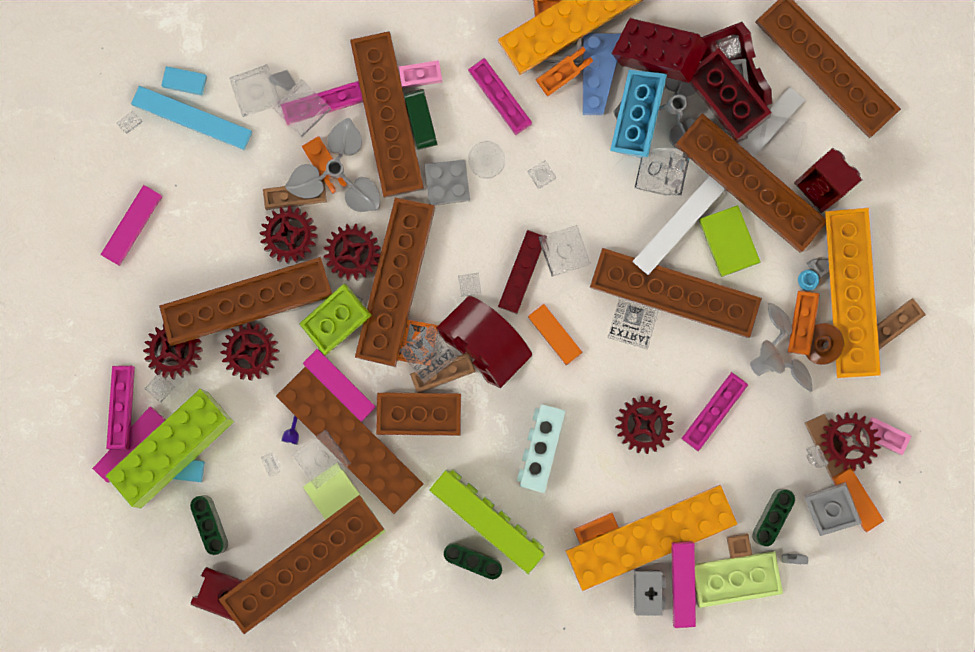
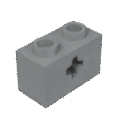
(642, 603)

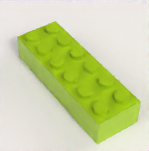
(169, 449)
(487, 521)

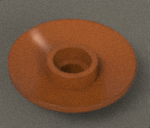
(826, 333)

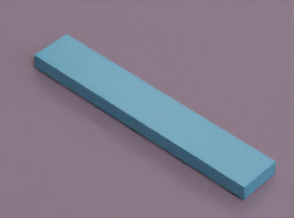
(191, 118)

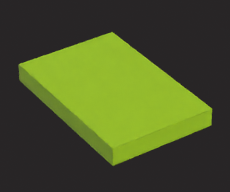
(729, 241)
(335, 319)

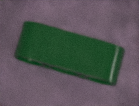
(420, 119)
(782, 511)
(201, 517)
(481, 568)

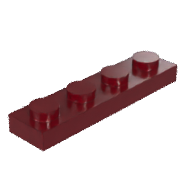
(521, 273)

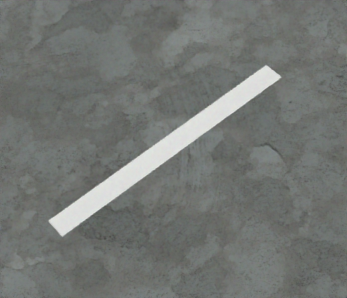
(710, 190)

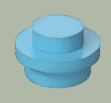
(808, 280)

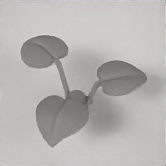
(675, 106)
(307, 183)
(769, 356)

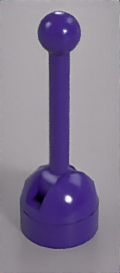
(291, 435)

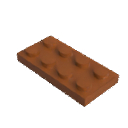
(418, 414)

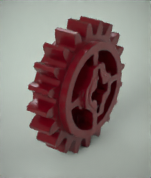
(297, 233)
(360, 248)
(166, 355)
(253, 360)
(637, 417)
(859, 425)

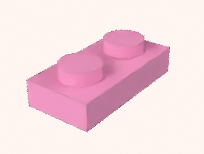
(420, 74)
(890, 437)

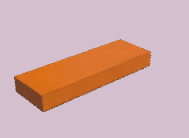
(803, 323)
(555, 334)
(867, 511)

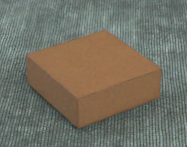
(739, 546)

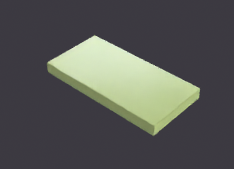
(334, 496)
(737, 579)

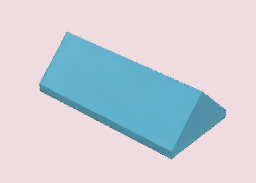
(638, 113)

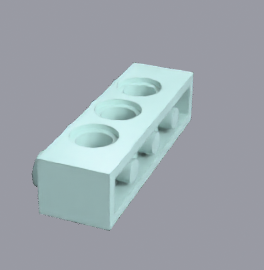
(555, 418)

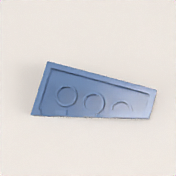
(598, 74)

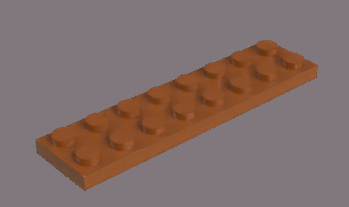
(828, 66)
(386, 114)
(751, 183)
(395, 282)
(676, 293)
(245, 301)
(368, 455)
(301, 564)

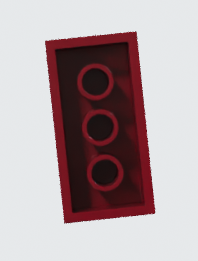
(659, 49)
(729, 95)
(828, 180)

